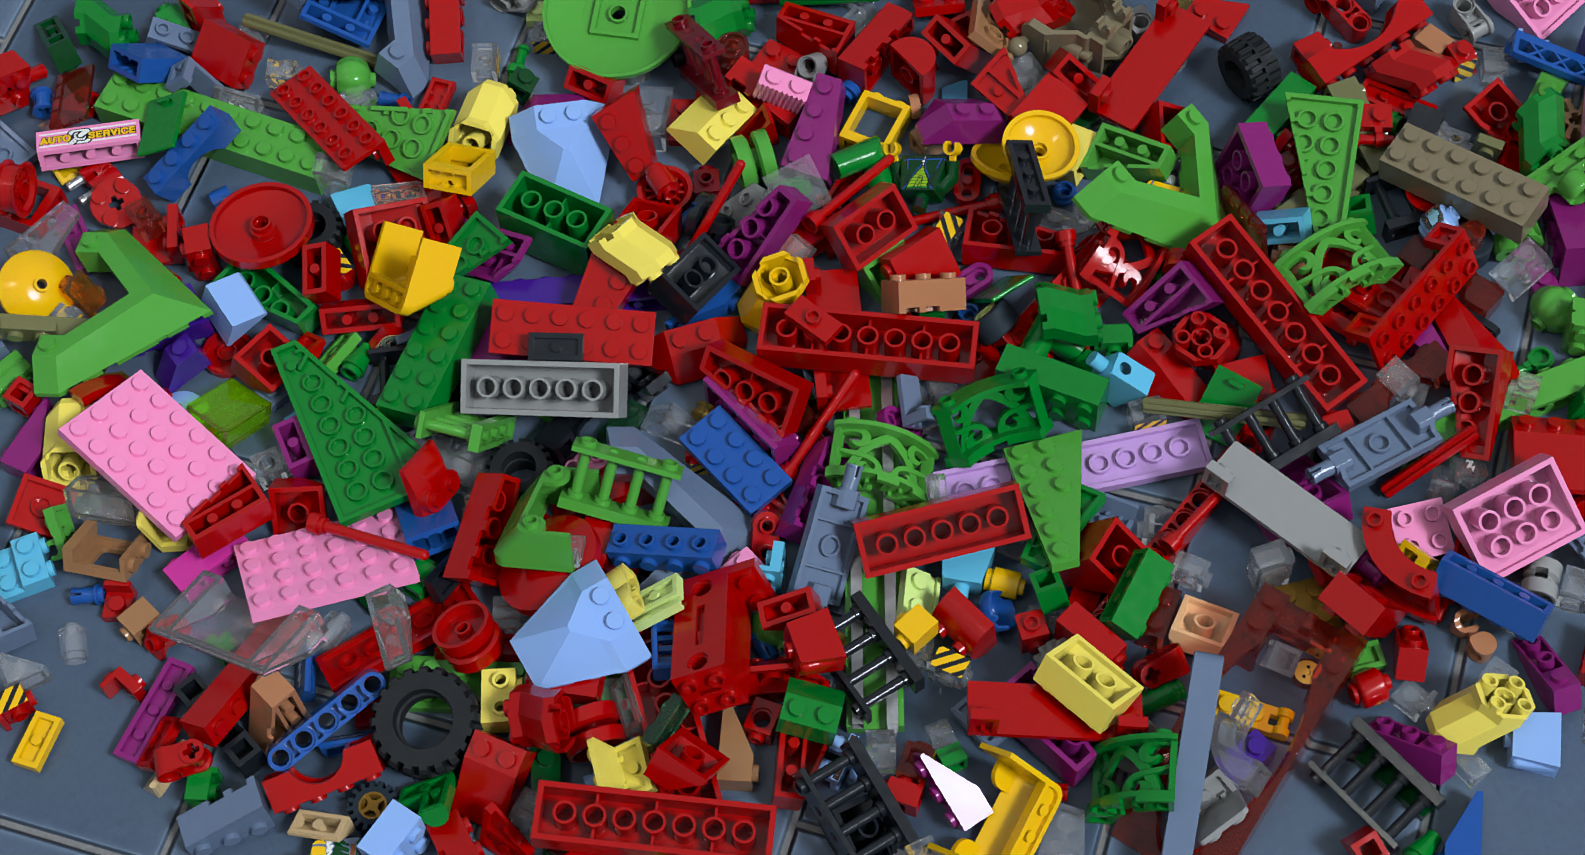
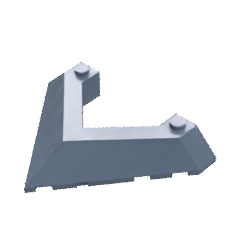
(405, 59)
(689, 500)

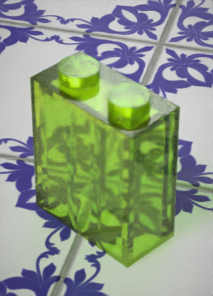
(231, 412)

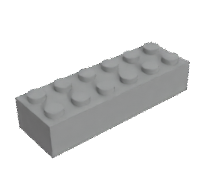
(544, 388)

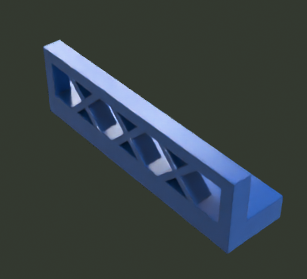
(1546, 56)

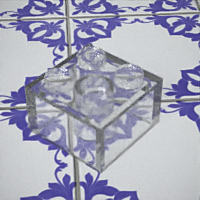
(803, 176)

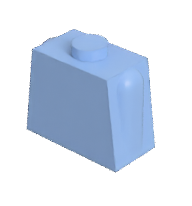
(1536, 744)

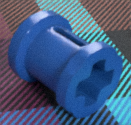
(42, 102)

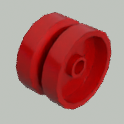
(468, 636)
(596, 721)

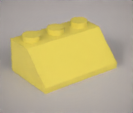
(705, 130)
(1087, 683)

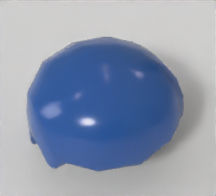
(998, 610)

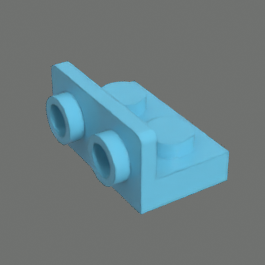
(776, 566)

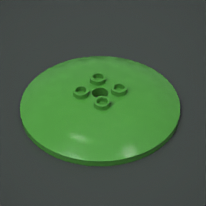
(613, 48)

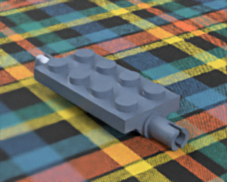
(1380, 444)
(830, 539)

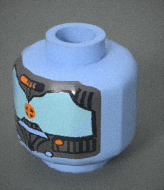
(1437, 214)

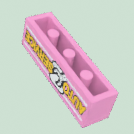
(88, 144)

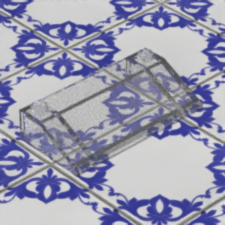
(221, 625)

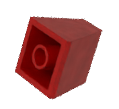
(1103, 556)

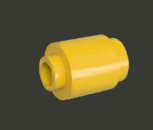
(1005, 580)

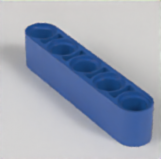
(318, 732)

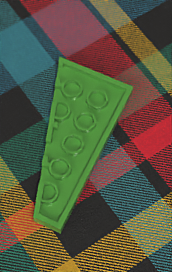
(409, 133)
(1326, 149)
(1051, 493)

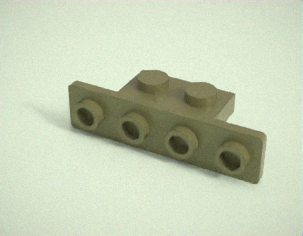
(30, 327)

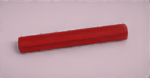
(1429, 461)

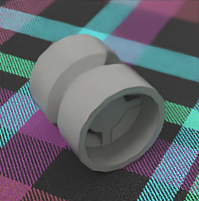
(1543, 578)

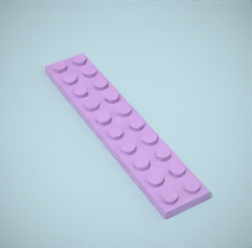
(1112, 460)

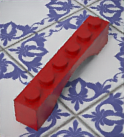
(1331, 64)

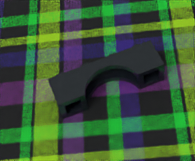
(561, 433)
(237, 744)

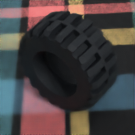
(398, 700)

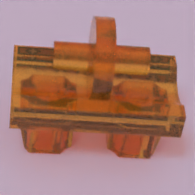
(83, 292)

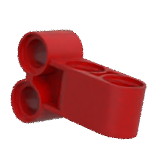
(1343, 20)

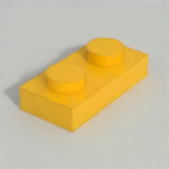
(37, 741)

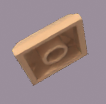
(1202, 626)

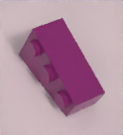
(1171, 298)

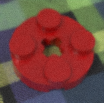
(102, 196)

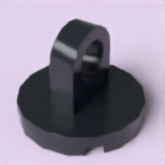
(721, 225)

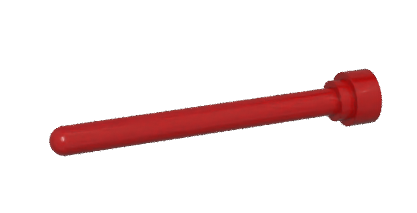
(719, 200)
(989, 204)
(814, 218)
(1066, 240)
(791, 467)
(319, 524)
(1173, 541)

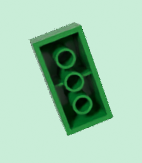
(554, 219)

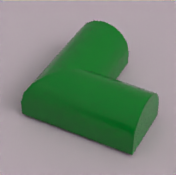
(861, 158)
(1034, 342)
(431, 798)

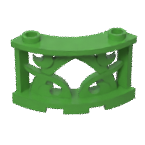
(1347, 235)
(908, 446)

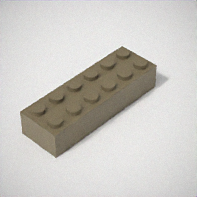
(1462, 179)

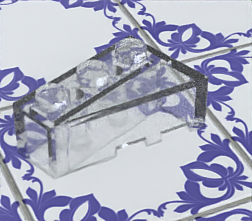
(98, 500)

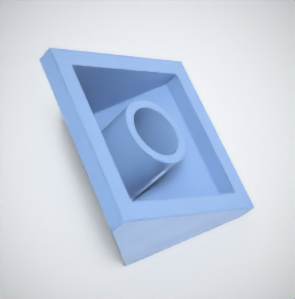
(234, 307)

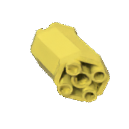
(485, 116)
(633, 249)
(59, 460)
(1482, 712)

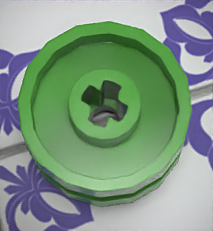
(758, 158)

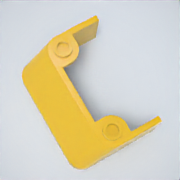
(409, 270)
(1019, 813)

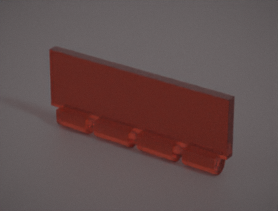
(72, 97)
(1246, 217)

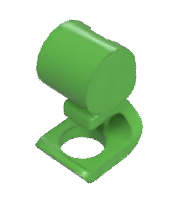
(1503, 246)

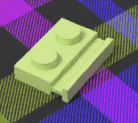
(916, 588)
(661, 601)

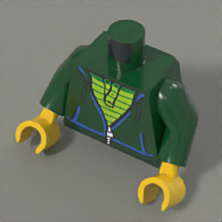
(925, 177)

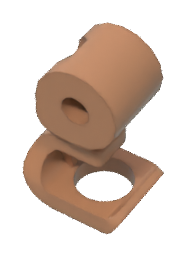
(1479, 645)

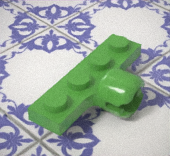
(1565, 174)

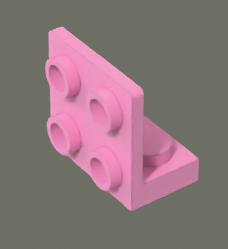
(1423, 525)

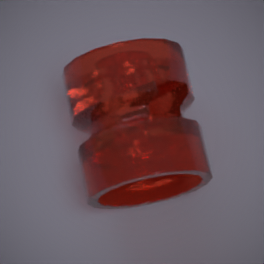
(736, 46)

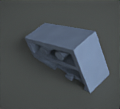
(226, 820)

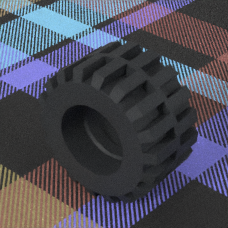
(1249, 66)
(328, 222)
(517, 457)

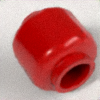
(1369, 688)

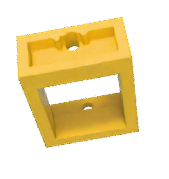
(880, 104)
(452, 165)

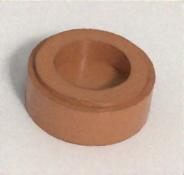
(914, 102)

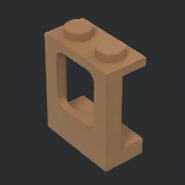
(87, 546)

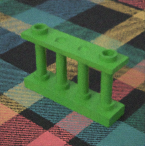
(478, 431)
(601, 504)

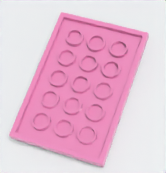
(152, 451)
(320, 569)

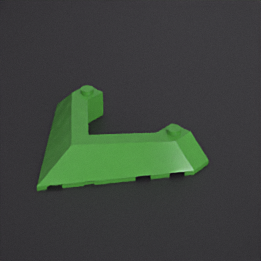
(1157, 212)
(151, 311)

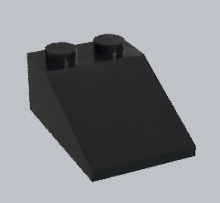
(693, 278)

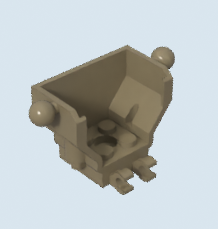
(1095, 35)

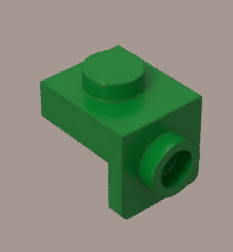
(172, 14)

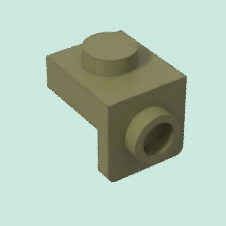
(1487, 146)

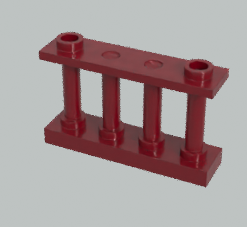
(702, 66)

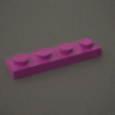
(158, 702)

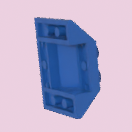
(346, 18)

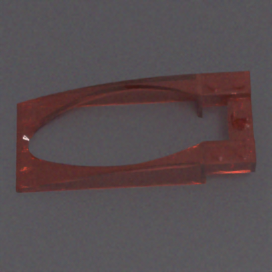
(1338, 656)

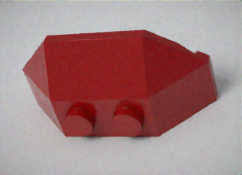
(682, 348)
(770, 679)

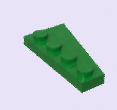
(1091, 503)

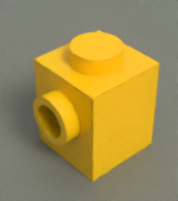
(915, 628)

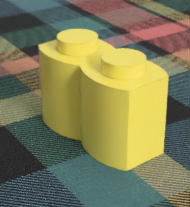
(628, 589)

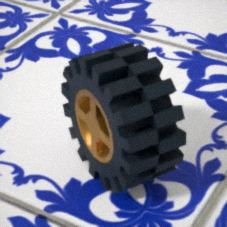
(369, 800)

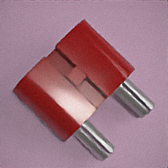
(91, 176)

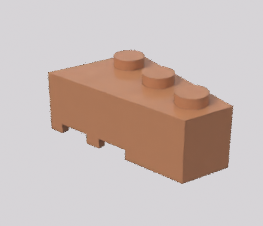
(923, 293)
(273, 709)

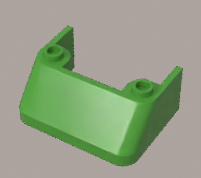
(524, 538)

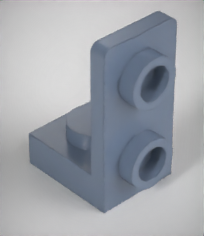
(172, 35)
(190, 73)
(912, 412)

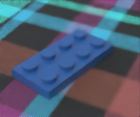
(735, 461)

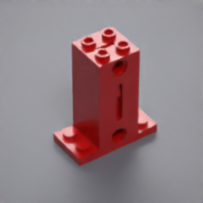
(715, 636)

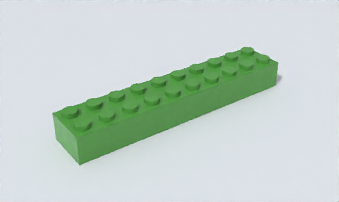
(262, 146)

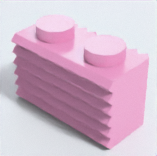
(782, 89)

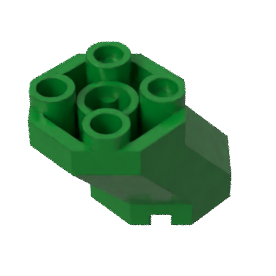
(724, 16)
(103, 26)
(1540, 130)
(1068, 314)

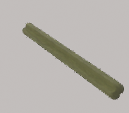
(306, 38)
(1214, 411)

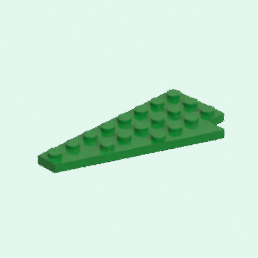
(348, 437)

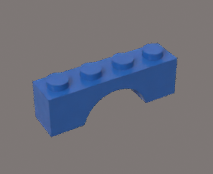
(209, 132)

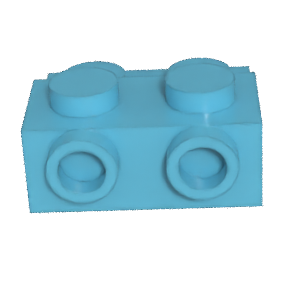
(25, 568)

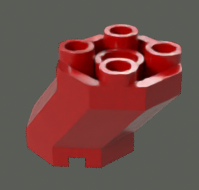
(1016, 12)
(1413, 69)
(1206, 340)
(540, 718)

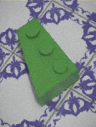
(1139, 155)

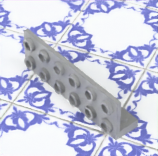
(1285, 509)

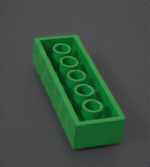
(434, 352)

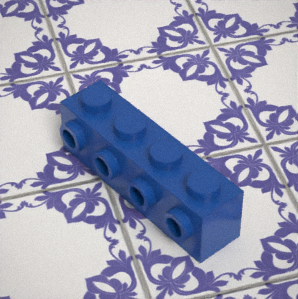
(666, 548)
(1492, 596)

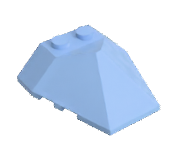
(563, 145)
(580, 633)

